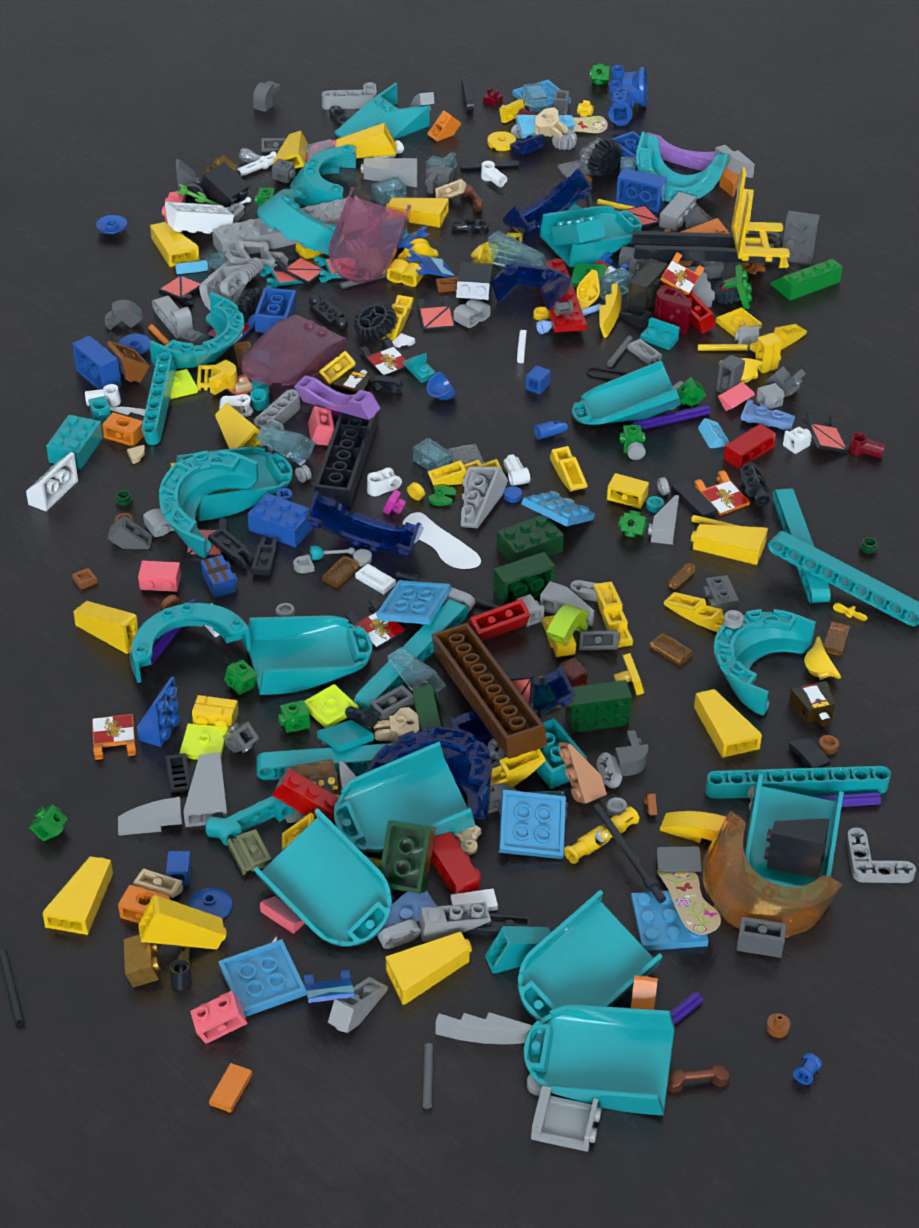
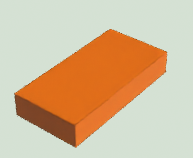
(230, 1087)

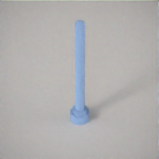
(544, 326)

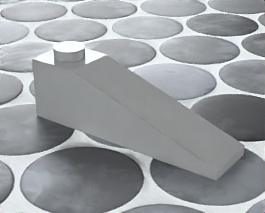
(481, 492)

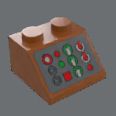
(131, 362)

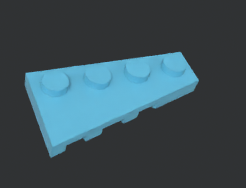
(526, 123)

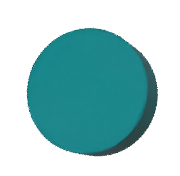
(654, 504)

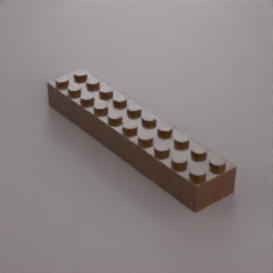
(489, 691)

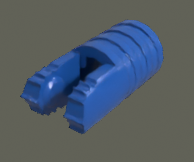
(549, 429)

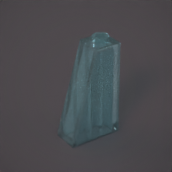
(509, 250)

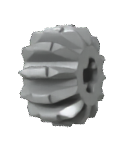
(567, 141)

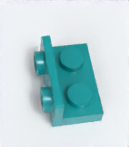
(660, 334)

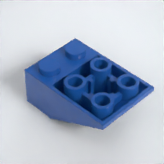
(160, 717)

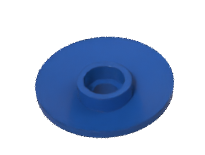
(111, 224)
(136, 341)
(220, 902)

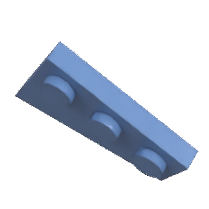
(761, 415)
(408, 908)

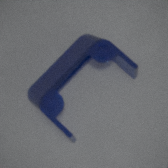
(552, 282)

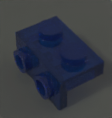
(528, 145)

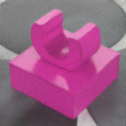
(394, 503)

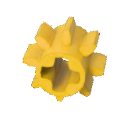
(585, 109)

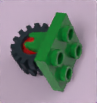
(734, 289)

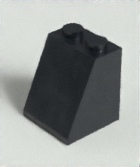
(223, 185)
(474, 281)
(797, 846)

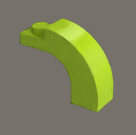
(565, 622)

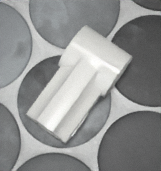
(489, 173)
(111, 393)
(516, 473)

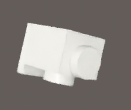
(800, 438)

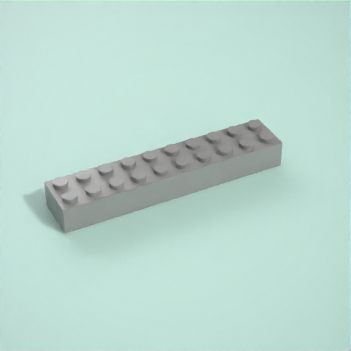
(256, 230)

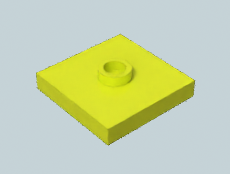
(183, 384)
(329, 706)
(203, 740)

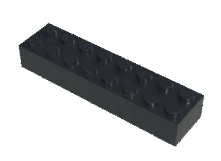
(345, 457)

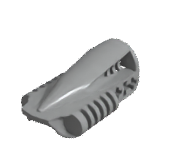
(229, 280)

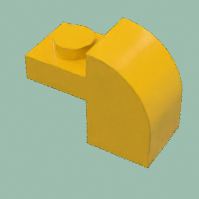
(224, 377)

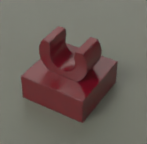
(492, 98)

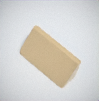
(451, 189)
(158, 883)

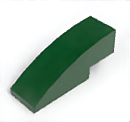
(427, 707)

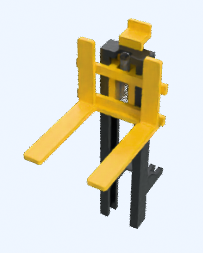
(716, 246)

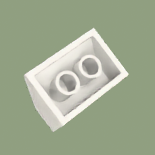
(53, 483)

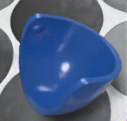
(440, 387)

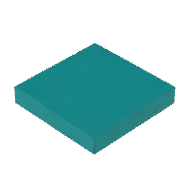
(345, 735)

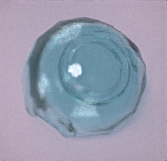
(216, 260)

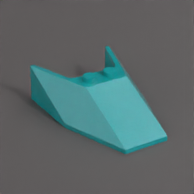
(382, 110)

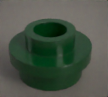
(123, 498)
(869, 545)

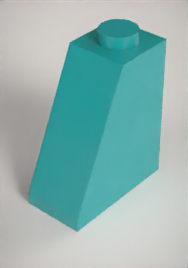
(512, 946)

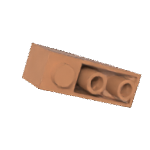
(584, 778)

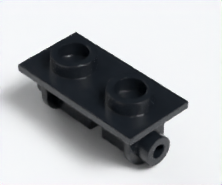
(363, 717)

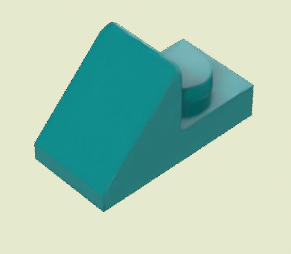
(419, 368)

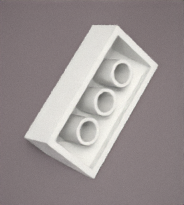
(197, 217)

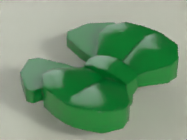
(439, 497)

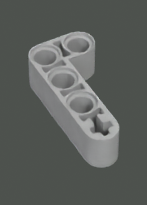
(349, 98)
(175, 319)
(279, 410)

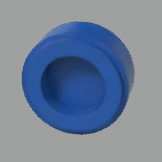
(512, 494)

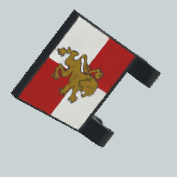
(385, 361)
(379, 631)

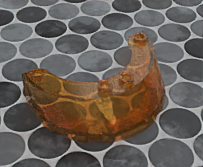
(744, 893)

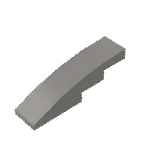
(492, 1030)

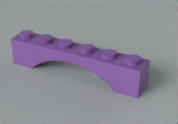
(684, 157)
(316, 393)

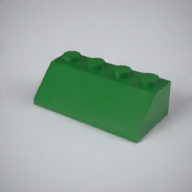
(809, 279)

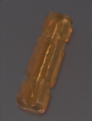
(682, 575)

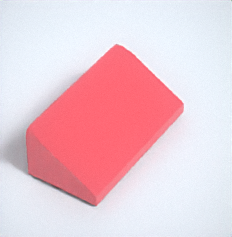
(735, 396)
(281, 914)

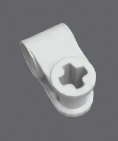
(238, 404)
(381, 481)

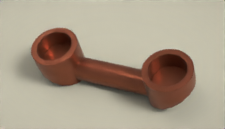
(477, 202)
(719, 1076)

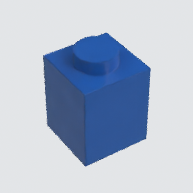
(538, 379)
(179, 866)

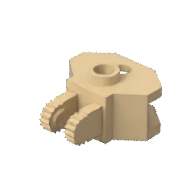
(550, 124)
(402, 722)

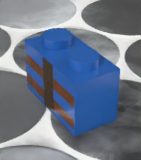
(218, 576)

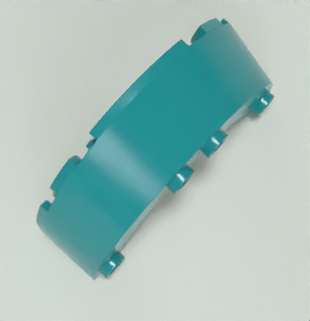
(325, 162)
(699, 184)
(285, 215)
(228, 327)
(200, 476)
(222, 621)
(759, 636)

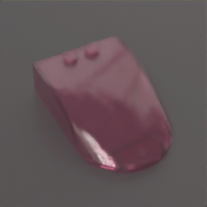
(366, 239)
(291, 351)

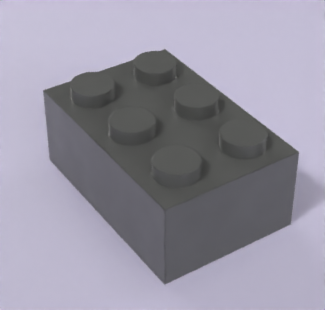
(800, 236)

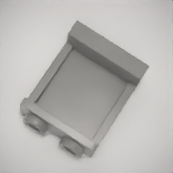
(565, 1121)

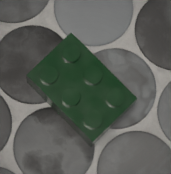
(529, 539)
(522, 578)
(599, 706)
(407, 855)

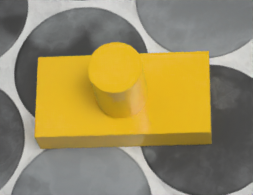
(510, 111)
(630, 674)

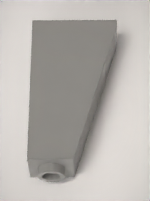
(386, 168)
(206, 792)

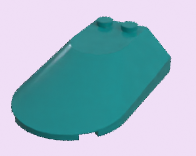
(628, 397)

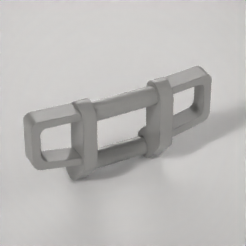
(242, 257)

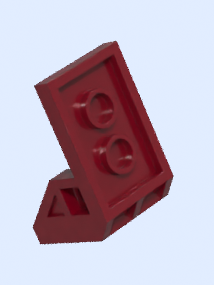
(673, 307)

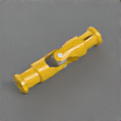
(587, 844)

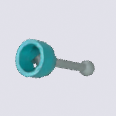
(317, 552)

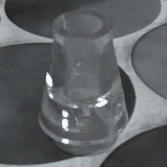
(248, 155)

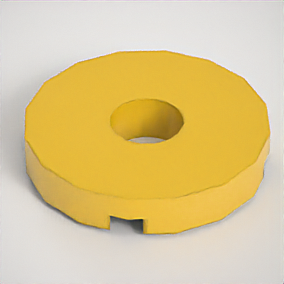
(501, 140)

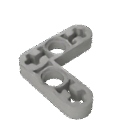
(867, 865)

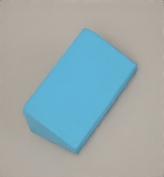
(190, 267)
(712, 433)

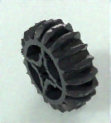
(604, 157)
(375, 321)

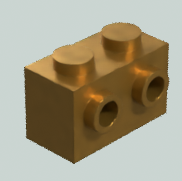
(141, 961)

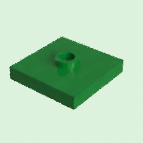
(582, 269)

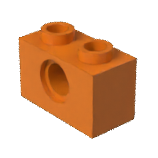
(123, 429)
(135, 902)

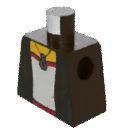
(352, 382)
(813, 703)

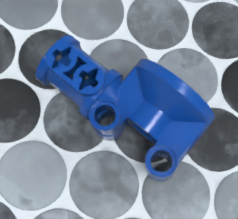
(626, 90)

